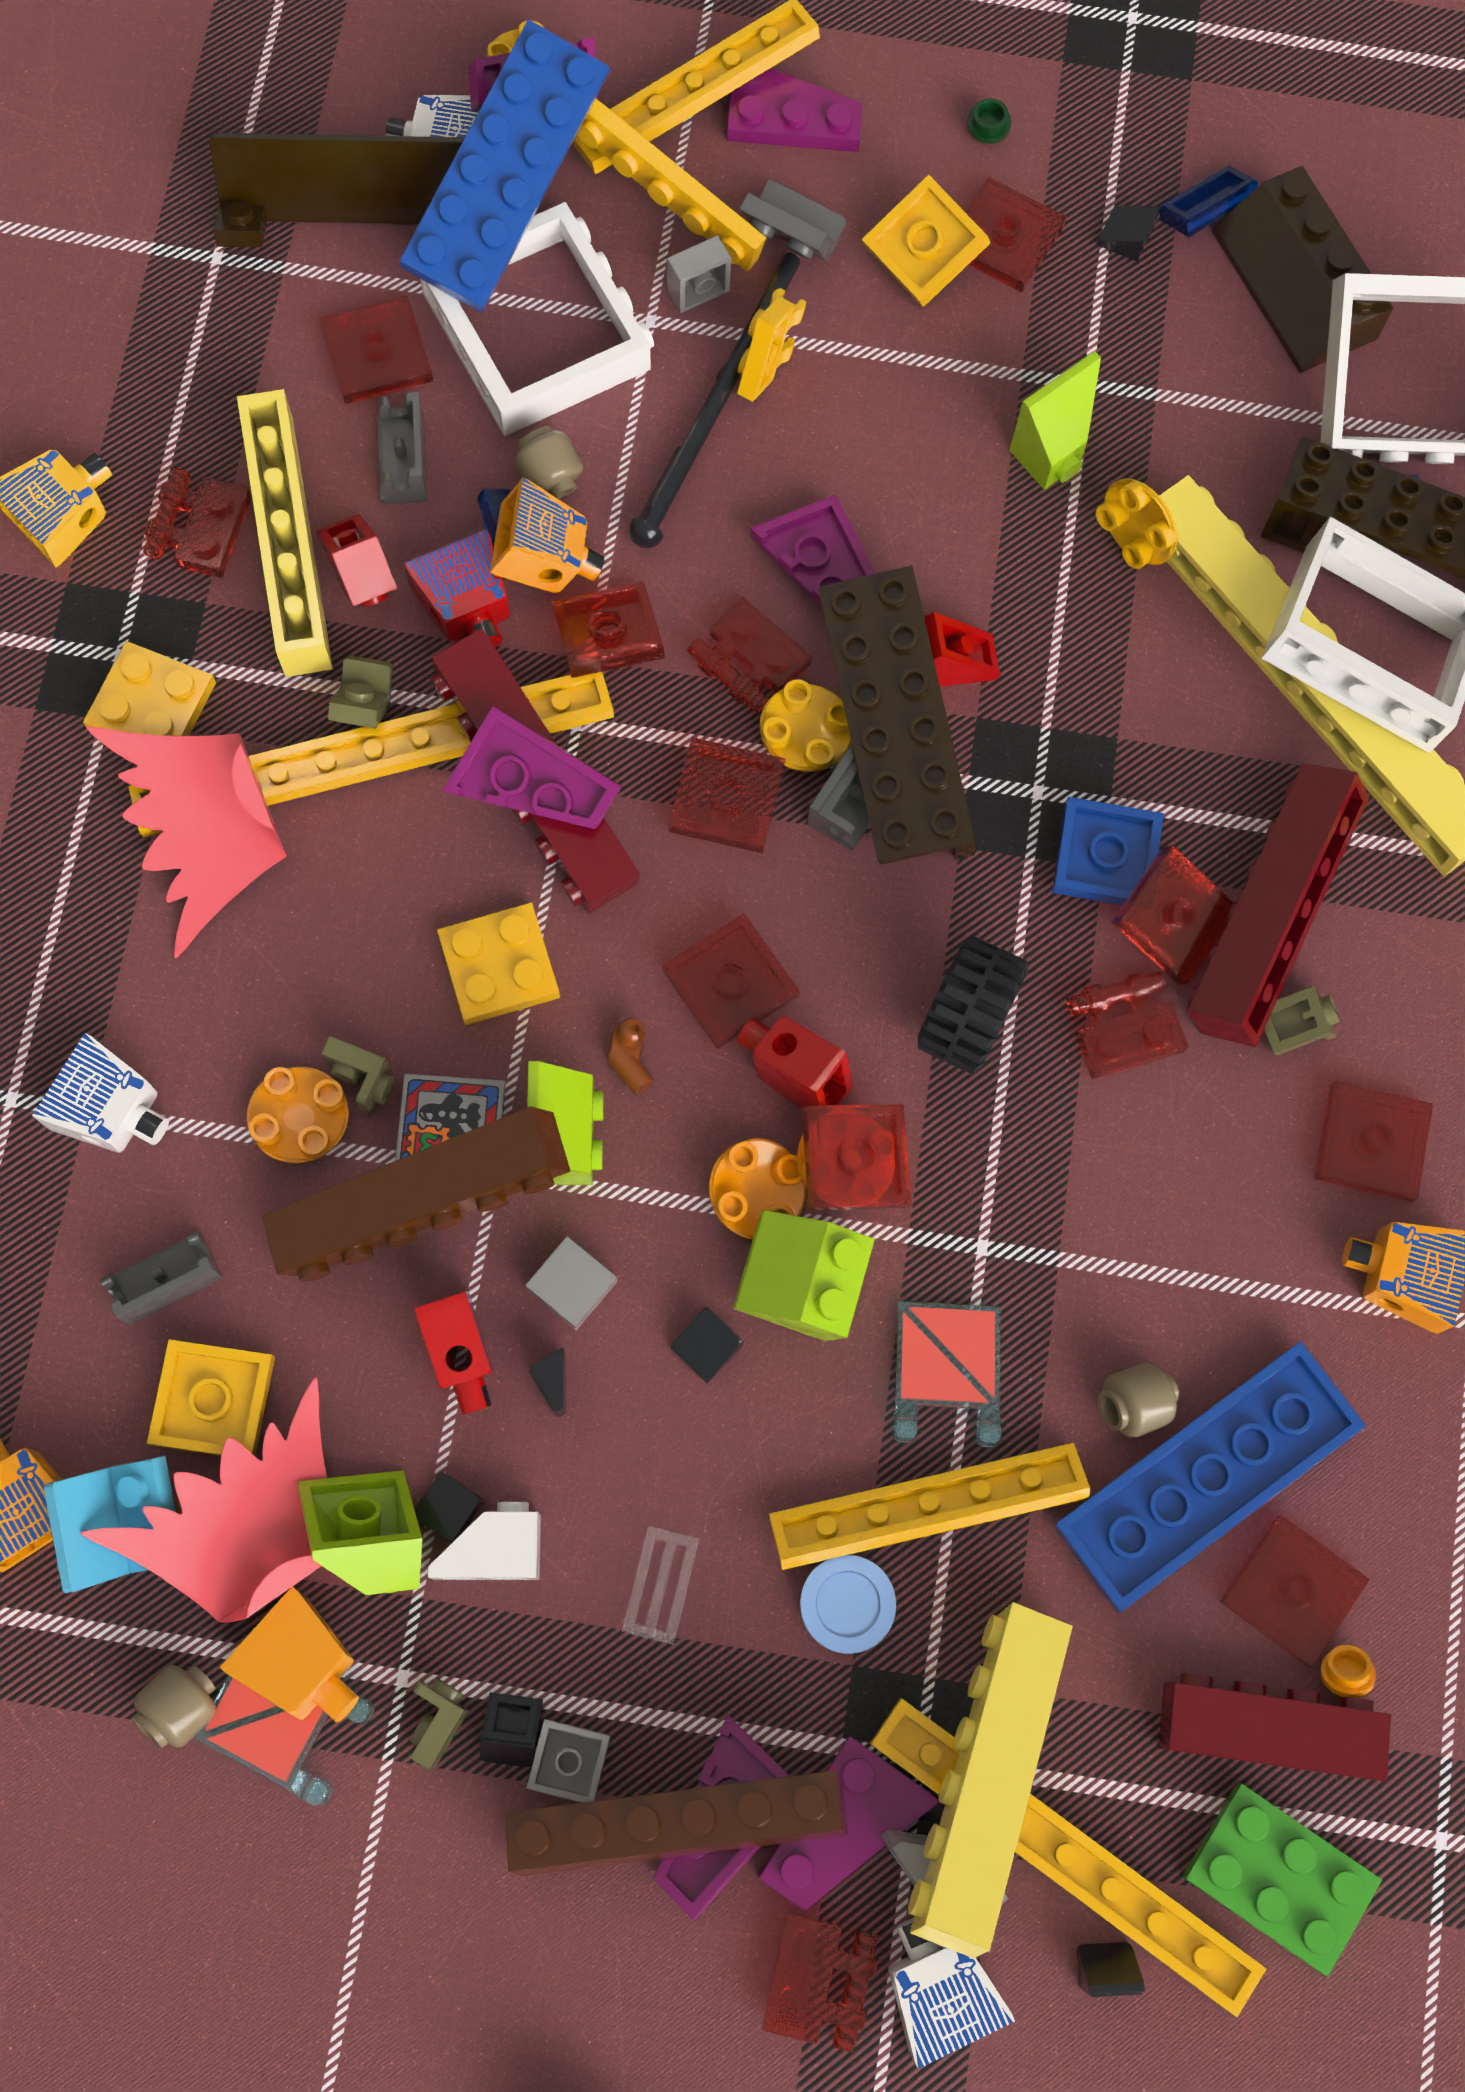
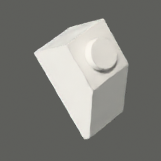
(494, 1547)

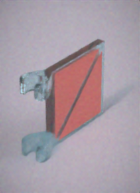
(947, 1360)
(271, 1739)

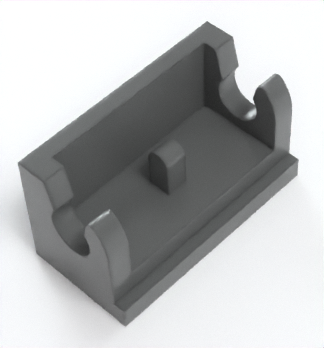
(402, 451)
(840, 805)
(162, 1279)

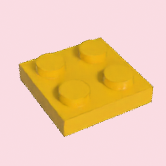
(926, 240)
(150, 695)
(498, 963)
(210, 1397)

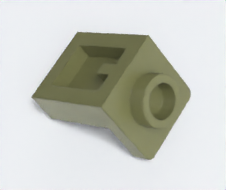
(363, 692)
(1301, 1020)
(353, 1064)
(436, 1733)

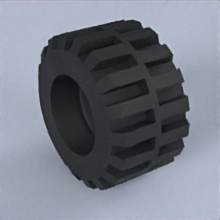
(972, 1004)

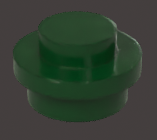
(989, 121)

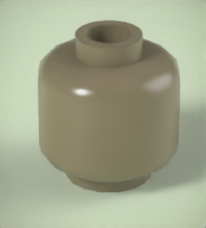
(549, 461)
(1138, 1399)
(174, 1706)

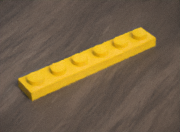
(711, 75)
(670, 184)
(928, 1506)

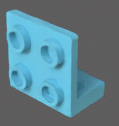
(98, 1501)

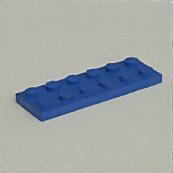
(504, 166)
(1208, 1477)

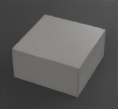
(698, 274)
(571, 1283)
(568, 1761)

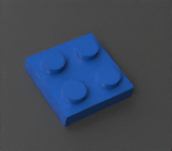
(1105, 850)

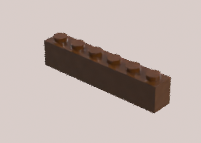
(416, 1194)
(675, 1823)

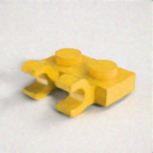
(768, 344)

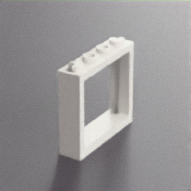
(1379, 288)
(576, 382)
(1353, 678)

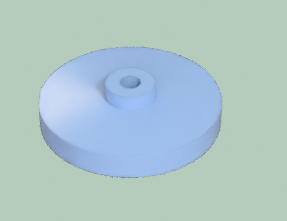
(847, 1604)

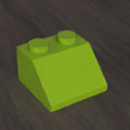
(575, 1108)
(804, 1274)

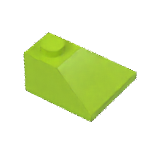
(1057, 423)
(364, 1530)

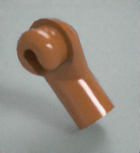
(625, 1053)

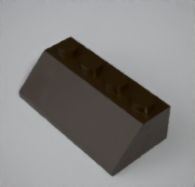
(1288, 256)

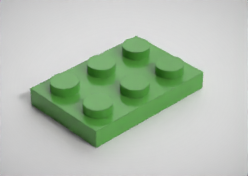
(1282, 1879)

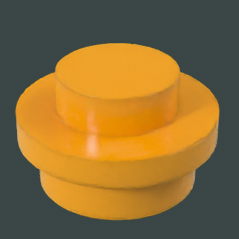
(1348, 1671)

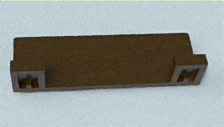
(323, 180)
(1371, 500)
(896, 716)

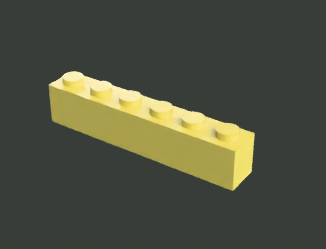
(284, 533)
(990, 1781)

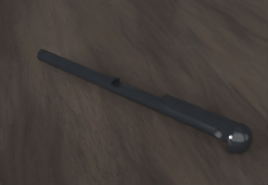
(645, 529)

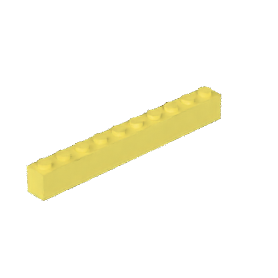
(1247, 598)

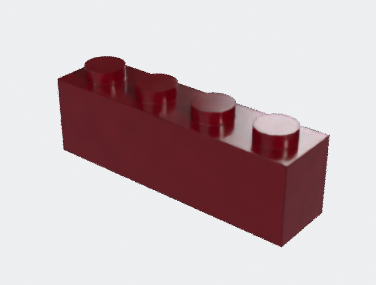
(1274, 1729)

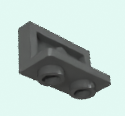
(796, 219)

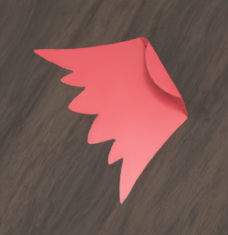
(208, 814)
(238, 1538)

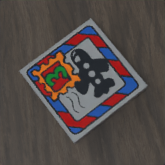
(444, 1108)

